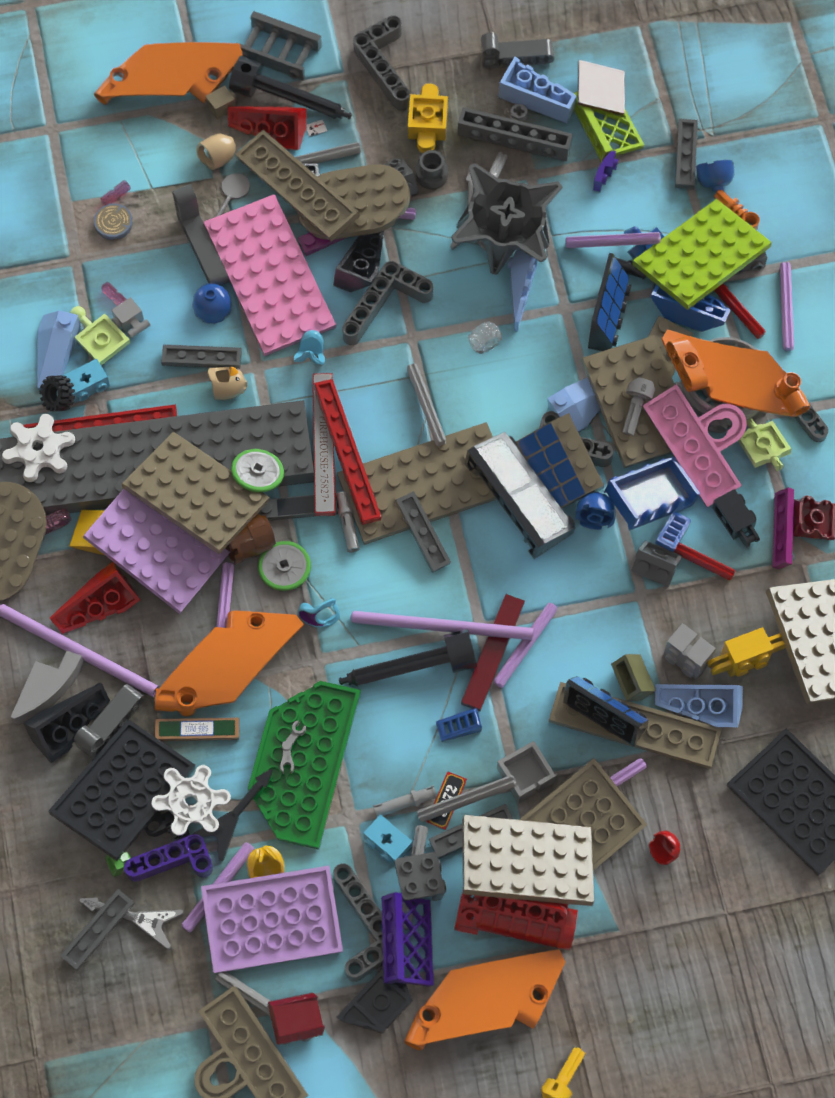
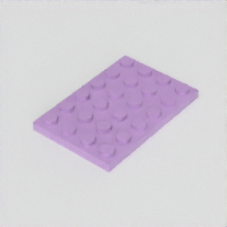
(154, 550)
(271, 919)

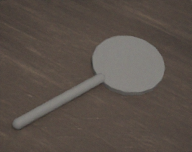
(234, 187)

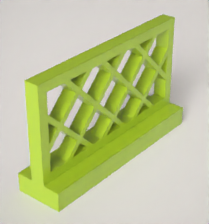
(599, 139)

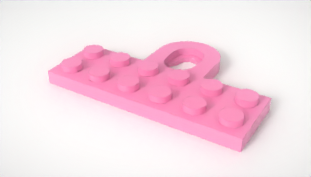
(691, 443)

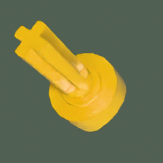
(558, 1088)

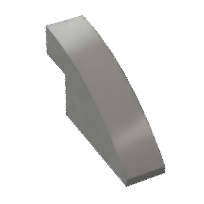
(46, 686)

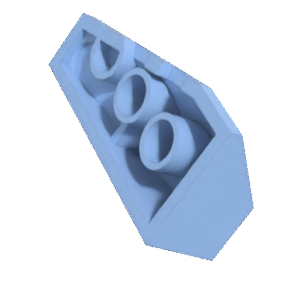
(522, 272)

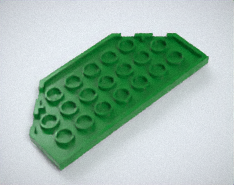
(300, 801)

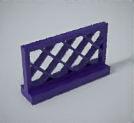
(394, 939)

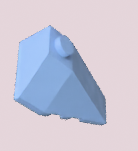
(55, 343)
(577, 401)
(707, 703)

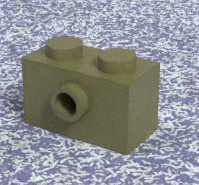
(633, 677)

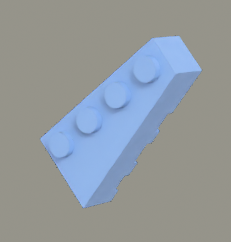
(536, 92)

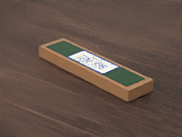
(197, 729)

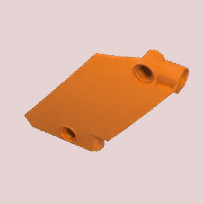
(226, 661)

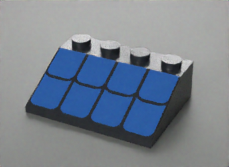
(609, 306)
(604, 710)

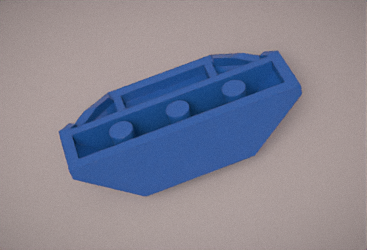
(701, 317)

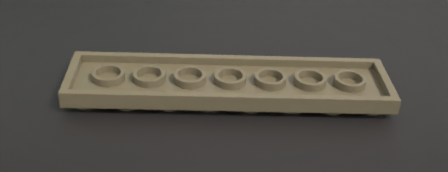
(297, 185)
(664, 735)

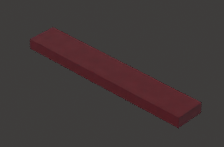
(492, 655)

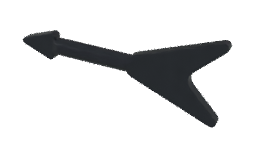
(228, 822)

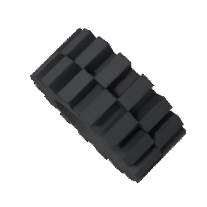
(49, 391)

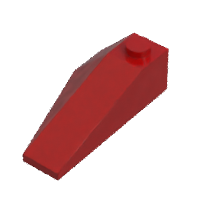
(283, 124)
(101, 596)

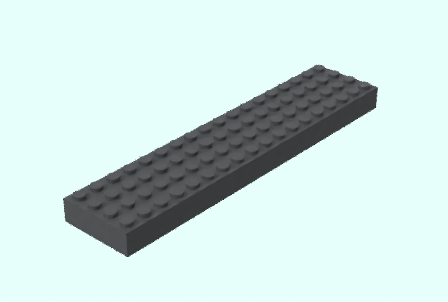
(111, 453)

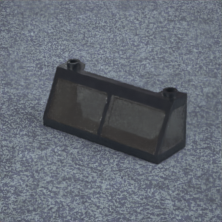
(520, 493)

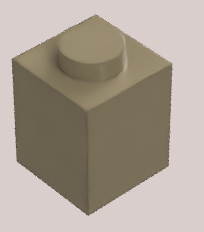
(220, 101)

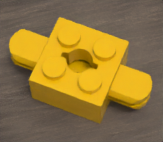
(427, 117)
(746, 653)

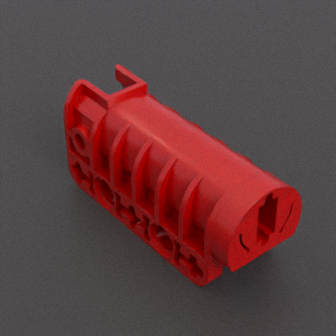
(519, 919)

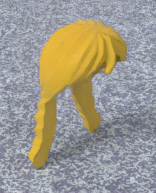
(265, 862)

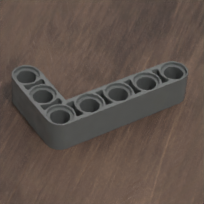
(374, 61)
(198, 236)
(373, 294)
(368, 921)

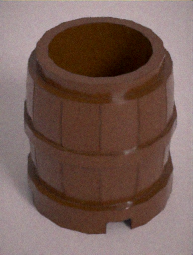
(252, 540)

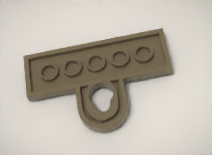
(248, 1049)

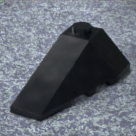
(360, 263)
(56, 727)

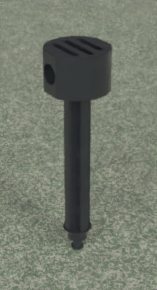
(248, 77)
(457, 652)

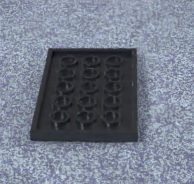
(115, 791)
(793, 798)

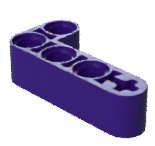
(167, 863)

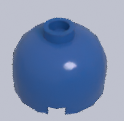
(715, 174)
(211, 303)
(595, 511)

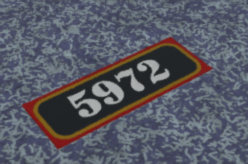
(451, 787)

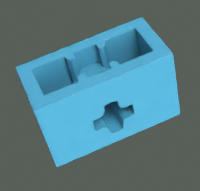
(91, 373)
(383, 829)

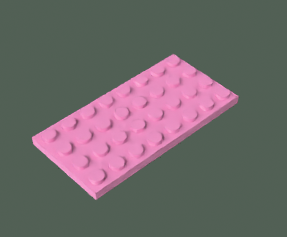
(269, 274)

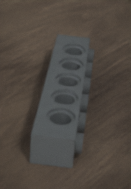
(514, 134)

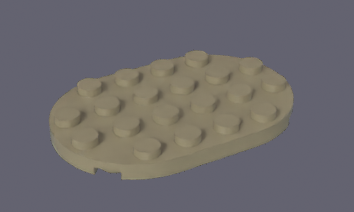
(373, 191)
(21, 536)

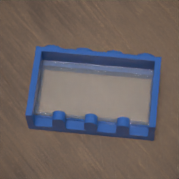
(652, 492)

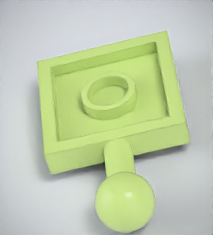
(101, 338)

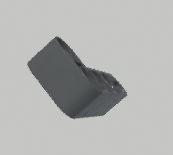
(502, 53)
(591, 445)
(112, 718)

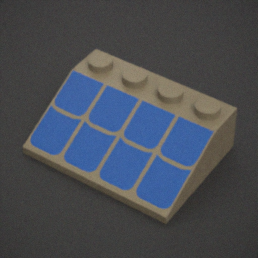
(561, 461)

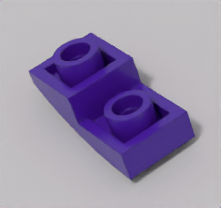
(604, 170)

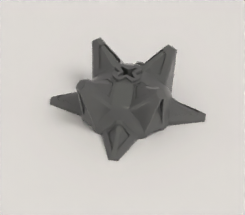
(506, 217)

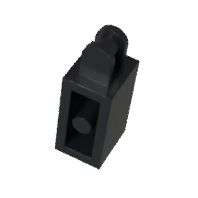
(736, 517)

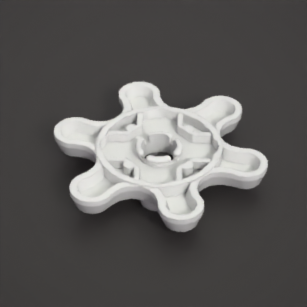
(46, 457)
(194, 787)

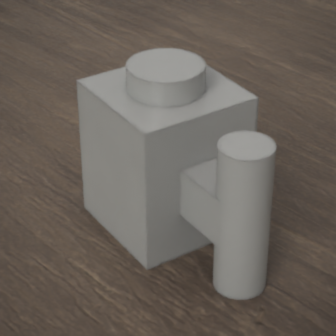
(128, 316)

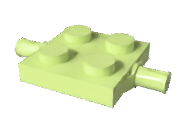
(764, 444)

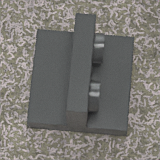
(656, 563)

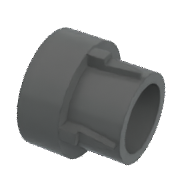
(431, 170)

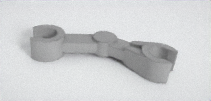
(287, 746)

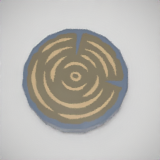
(113, 221)

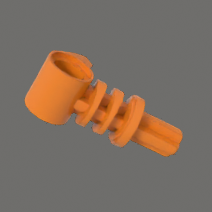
(732, 204)

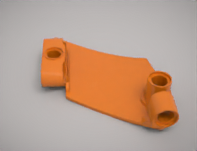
(172, 70)
(735, 375)
(487, 998)

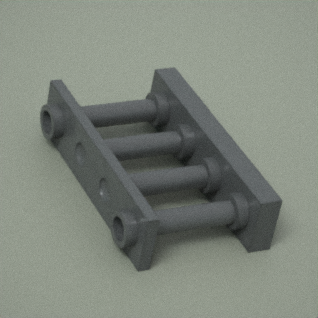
(286, 31)

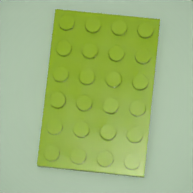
(702, 254)

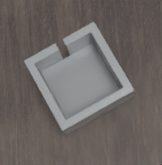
(689, 658)
(529, 771)

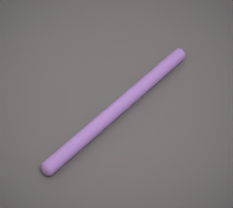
(442, 625)
(71, 646)

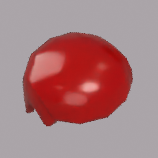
(664, 847)

